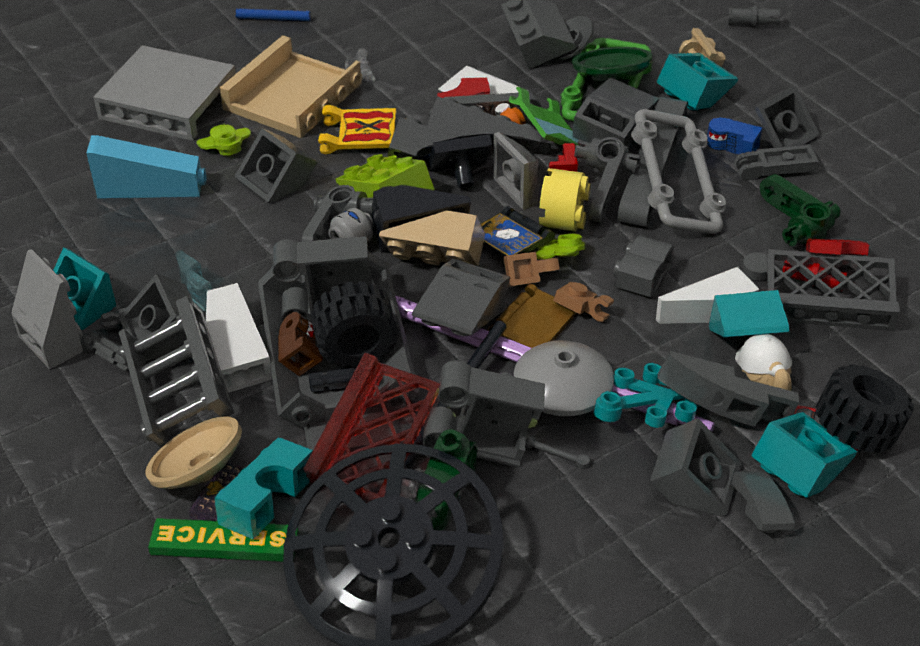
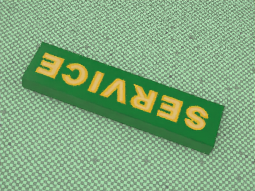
(211, 540)

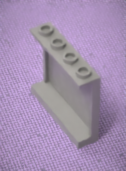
(162, 91)

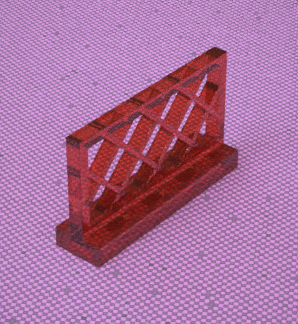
(350, 410)

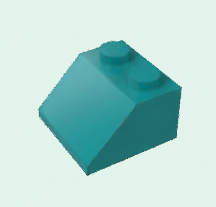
(695, 79)
(802, 454)

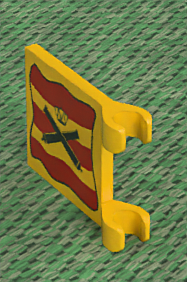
(358, 128)

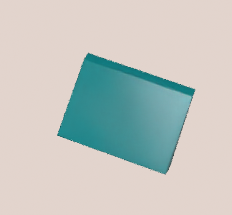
(89, 287)
(748, 314)

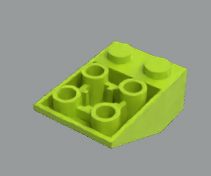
(386, 171)

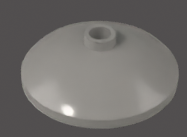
(571, 375)

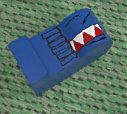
(733, 136)

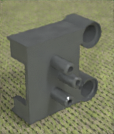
(323, 266)
(492, 413)

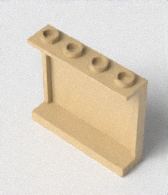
(287, 89)

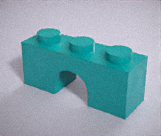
(247, 500)

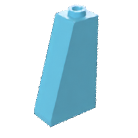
(142, 171)

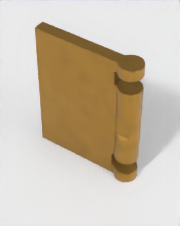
(534, 318)

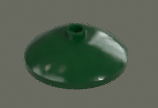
(612, 62)

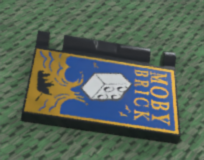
(514, 233)

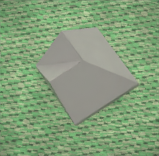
(515, 169)

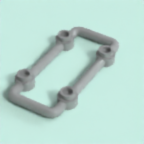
(662, 194)

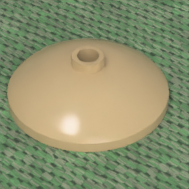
(195, 454)

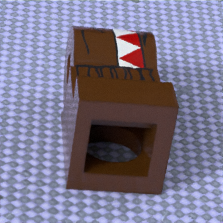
(297, 340)

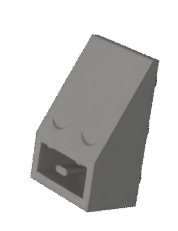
(46, 313)

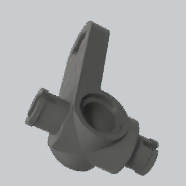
(609, 168)
(334, 203)

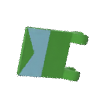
(546, 121)

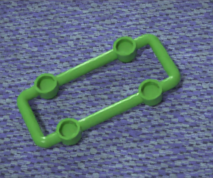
(572, 97)

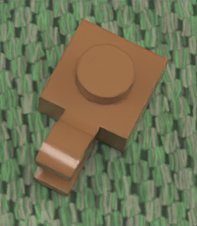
(525, 268)
(579, 299)

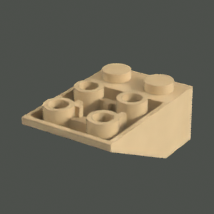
(437, 238)

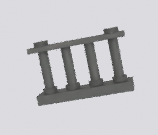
(205, 371)

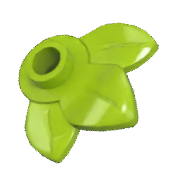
(225, 139)
(565, 246)

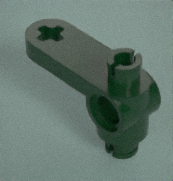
(808, 215)
(458, 446)

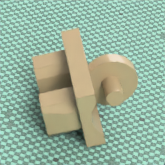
(702, 45)

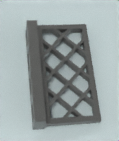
(832, 308)

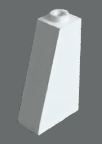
(236, 339)

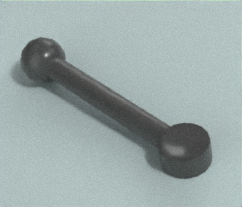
(582, 461)

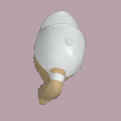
(766, 361)

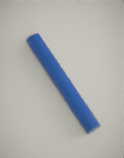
(273, 14)

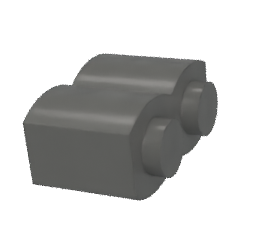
(643, 265)

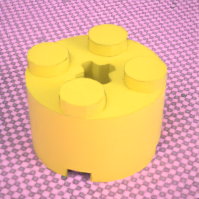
(563, 199)

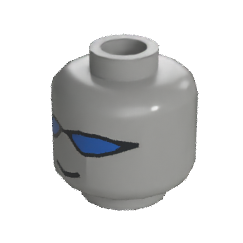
(351, 224)

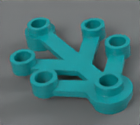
(610, 404)

